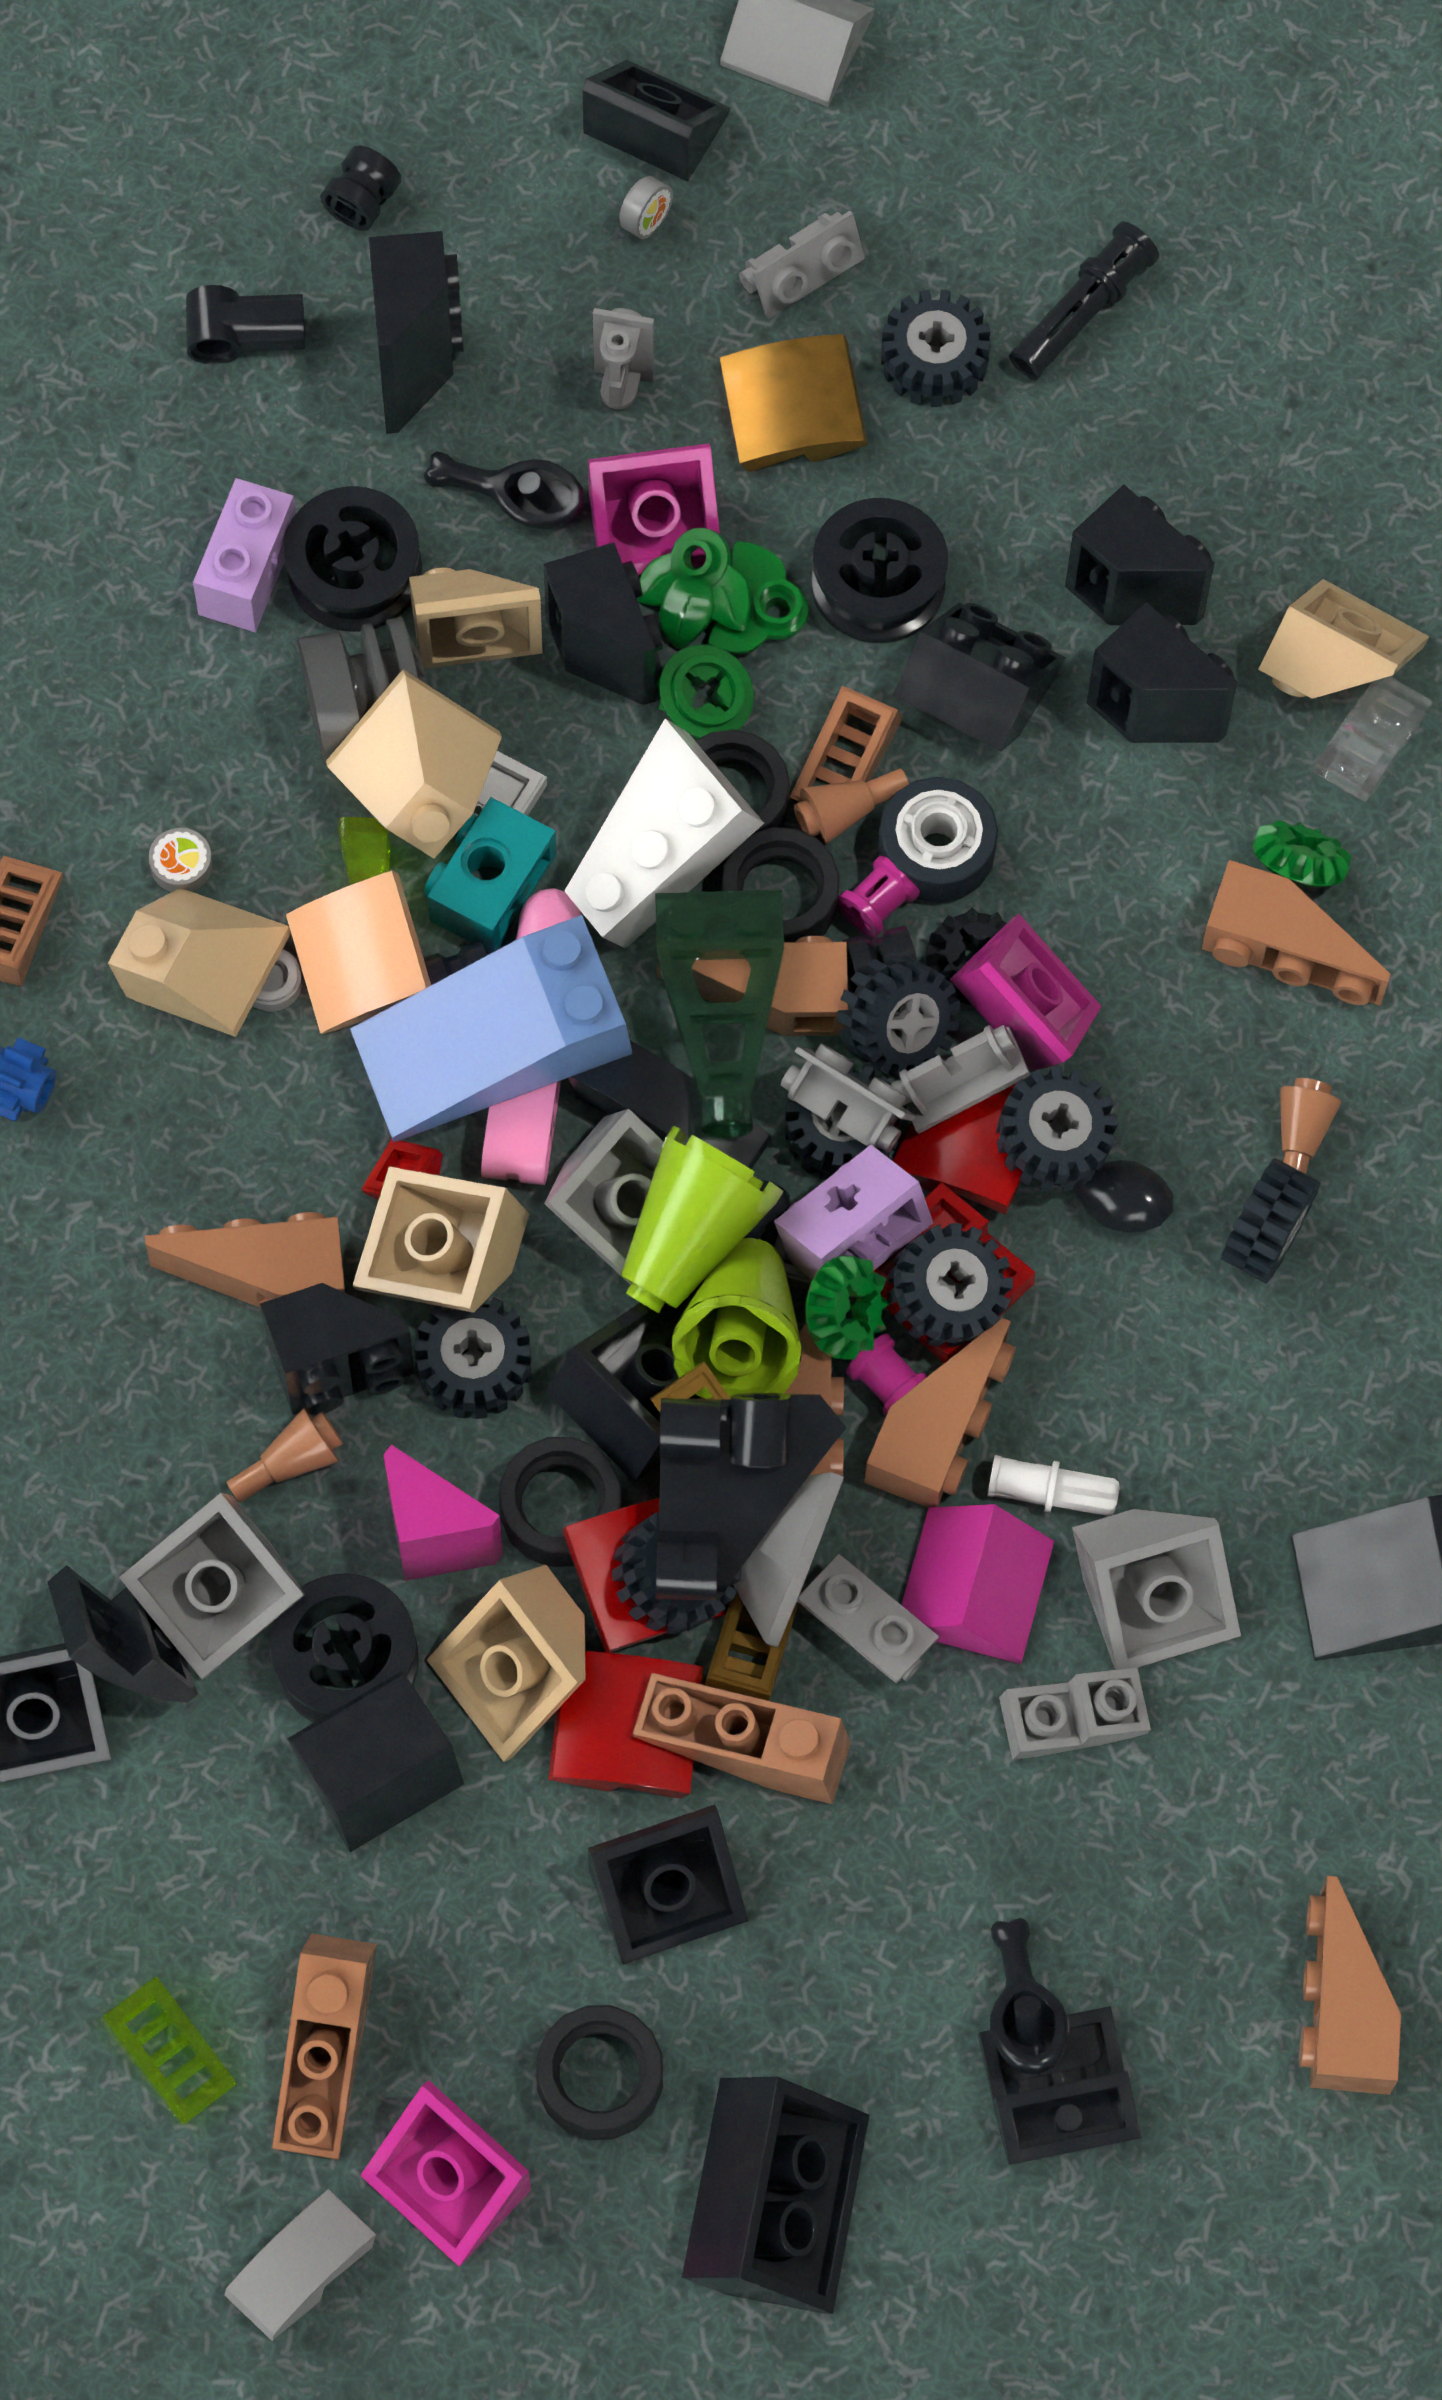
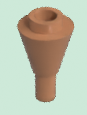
(834, 808)
(1305, 1119)
(299, 1449)

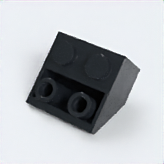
(1136, 557)
(600, 623)
(978, 674)
(1160, 684)
(334, 1347)

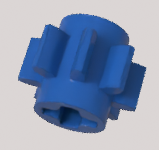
(24, 1079)

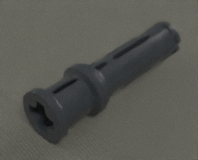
(1101, 279)

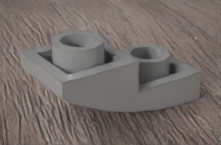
(1075, 1714)
(298, 2264)

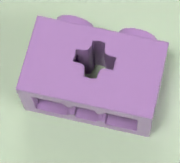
(244, 555)
(859, 1211)

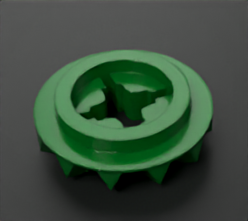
(699, 666)
(1301, 854)
(829, 1302)

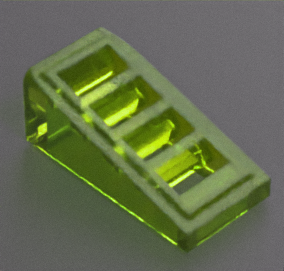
(364, 847)
(115, 2023)

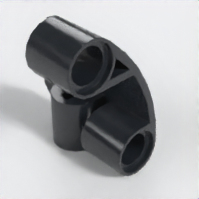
(728, 1479)

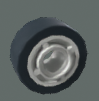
(947, 809)

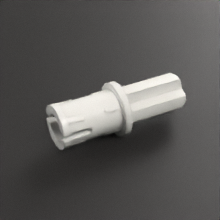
(1053, 1486)

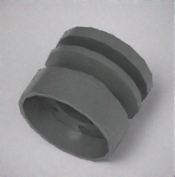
(347, 686)

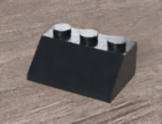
(415, 320)
(776, 2194)

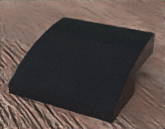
(118, 1640)
(1071, 2106)

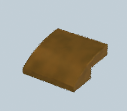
(793, 401)

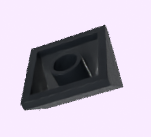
(651, 117)
(48, 1714)
(377, 1760)
(667, 1884)

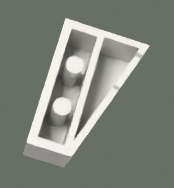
(660, 836)

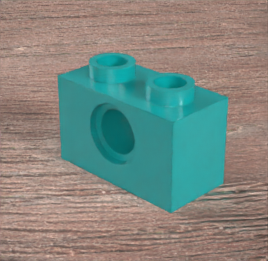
(489, 908)

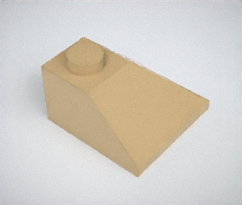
(473, 617)
(1336, 644)
(417, 762)
(197, 958)
(440, 1240)
(515, 1658)

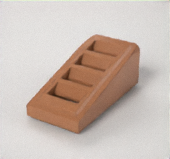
(865, 708)
(16, 963)

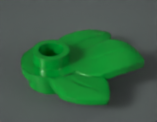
(768, 589)
(693, 596)

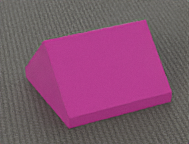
(652, 500)
(1028, 988)
(437, 1522)
(978, 1579)
(446, 2174)

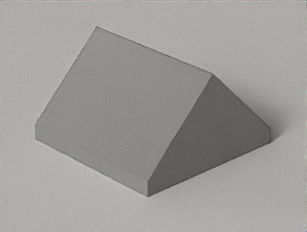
(796, 43)

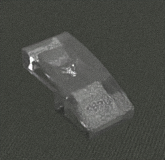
(1372, 737)

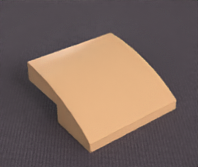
(358, 951)

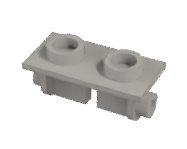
(814, 259)
(622, 353)
(968, 1077)
(826, 1082)
(868, 1619)

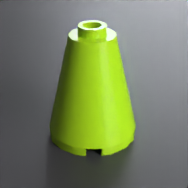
(691, 1219)
(742, 1324)

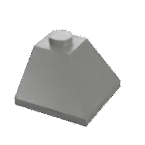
(607, 1185)
(783, 1557)
(213, 1584)
(1156, 1584)

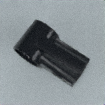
(226, 324)

